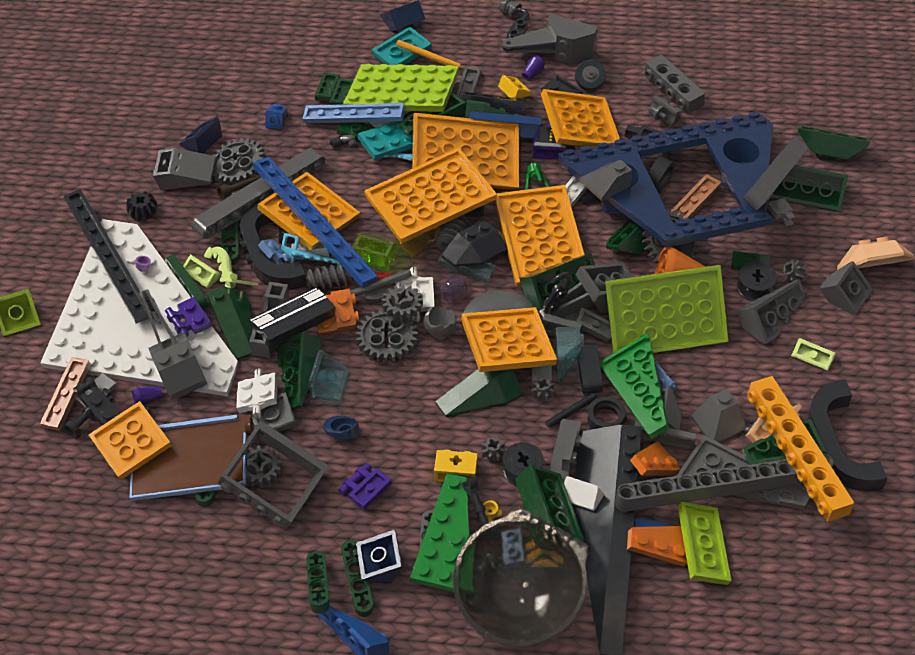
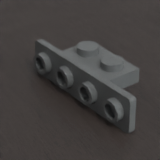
(564, 451)

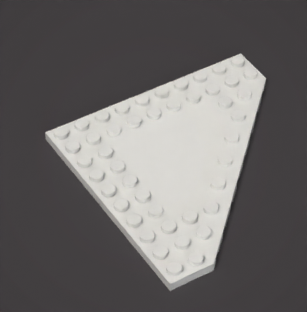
(102, 330)

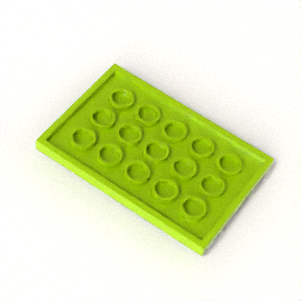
(414, 85)
(672, 307)

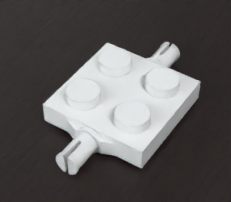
(424, 286)
(257, 393)

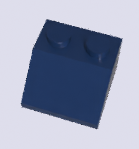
(402, 16)

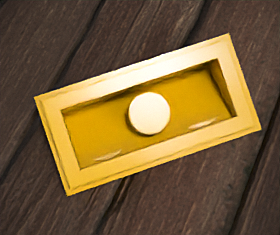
(513, 87)

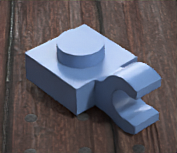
(272, 251)

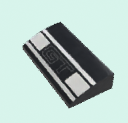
(293, 317)

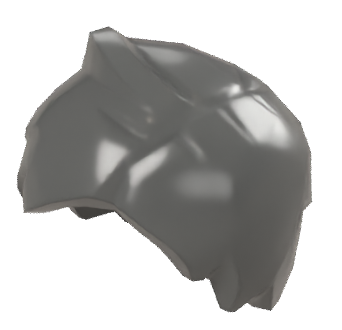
(440, 322)

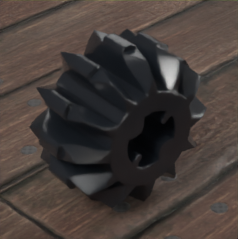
(141, 205)

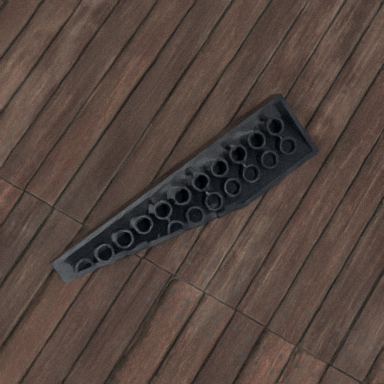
(606, 462)

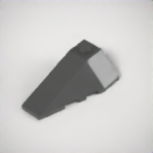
(770, 312)

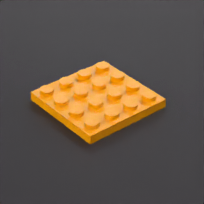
(579, 118)
(328, 203)
(508, 339)

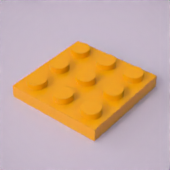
(130, 440)

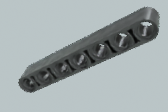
(775, 173)

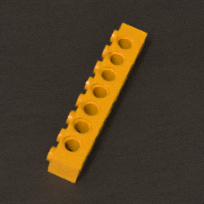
(800, 449)

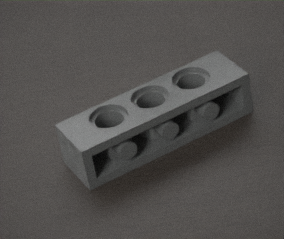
(674, 84)

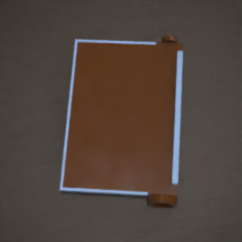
(196, 458)

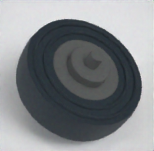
(590, 75)

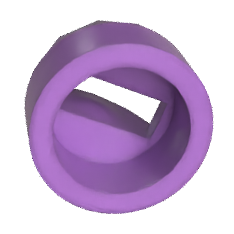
(142, 263)

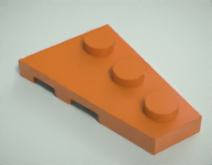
(655, 461)
(658, 542)

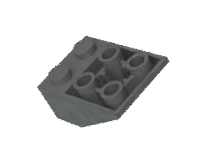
(182, 168)

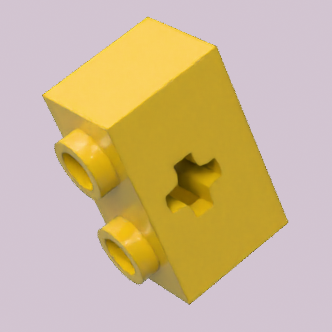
(455, 463)

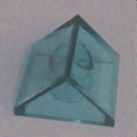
(327, 378)

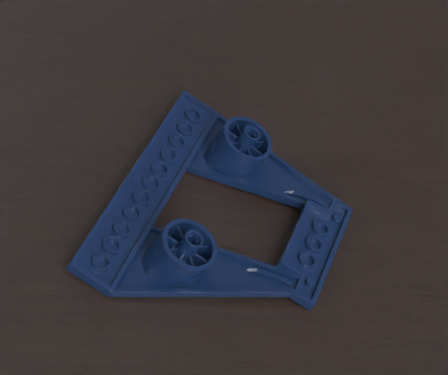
(739, 149)

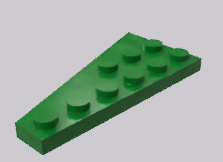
(636, 380)
(444, 536)

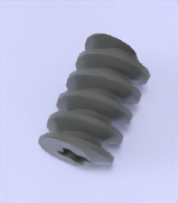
(450, 230)
(326, 277)

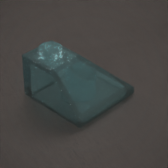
(567, 349)

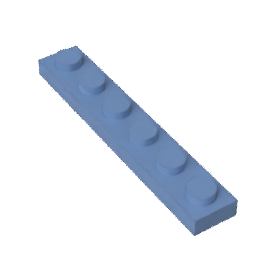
(354, 113)

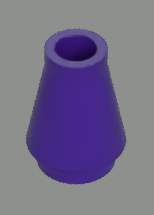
(533, 67)
(146, 394)

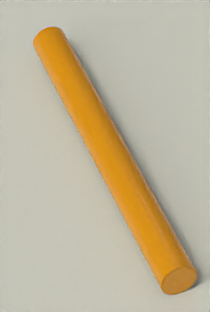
(425, 53)

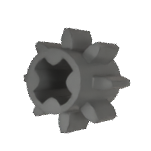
(794, 270)
(542, 389)
(493, 449)

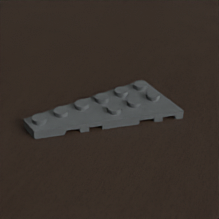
(713, 455)

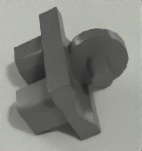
(664, 111)

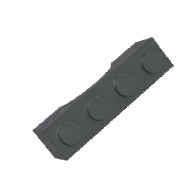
(275, 295)

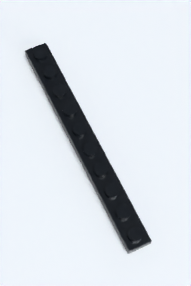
(107, 255)

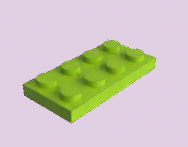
(704, 543)

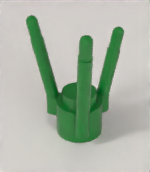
(535, 174)

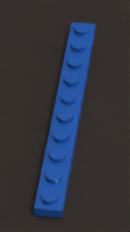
(315, 222)

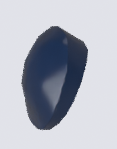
(342, 427)

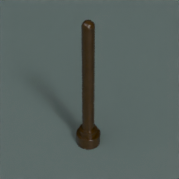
(224, 191)

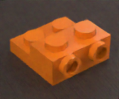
(345, 317)

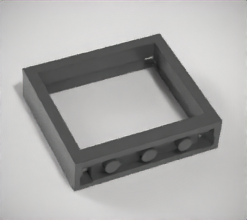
(288, 449)

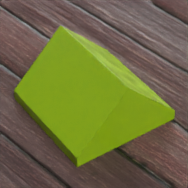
(17, 312)

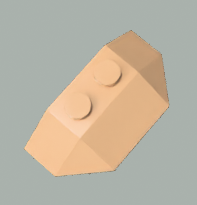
(876, 253)

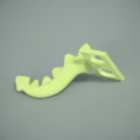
(227, 274)

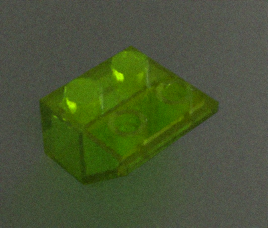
(376, 250)

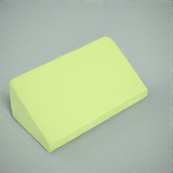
(201, 271)
(813, 354)

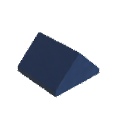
(203, 136)
(379, 558)

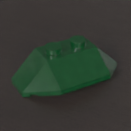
(831, 143)
(627, 239)

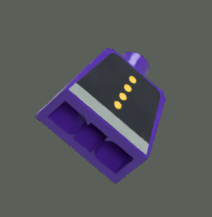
(545, 144)

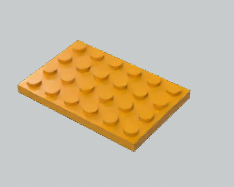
(486, 143)
(430, 195)
(537, 229)

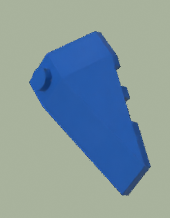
(356, 634)

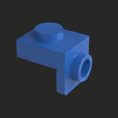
(274, 116)

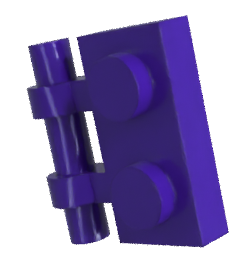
(192, 313)
(369, 489)

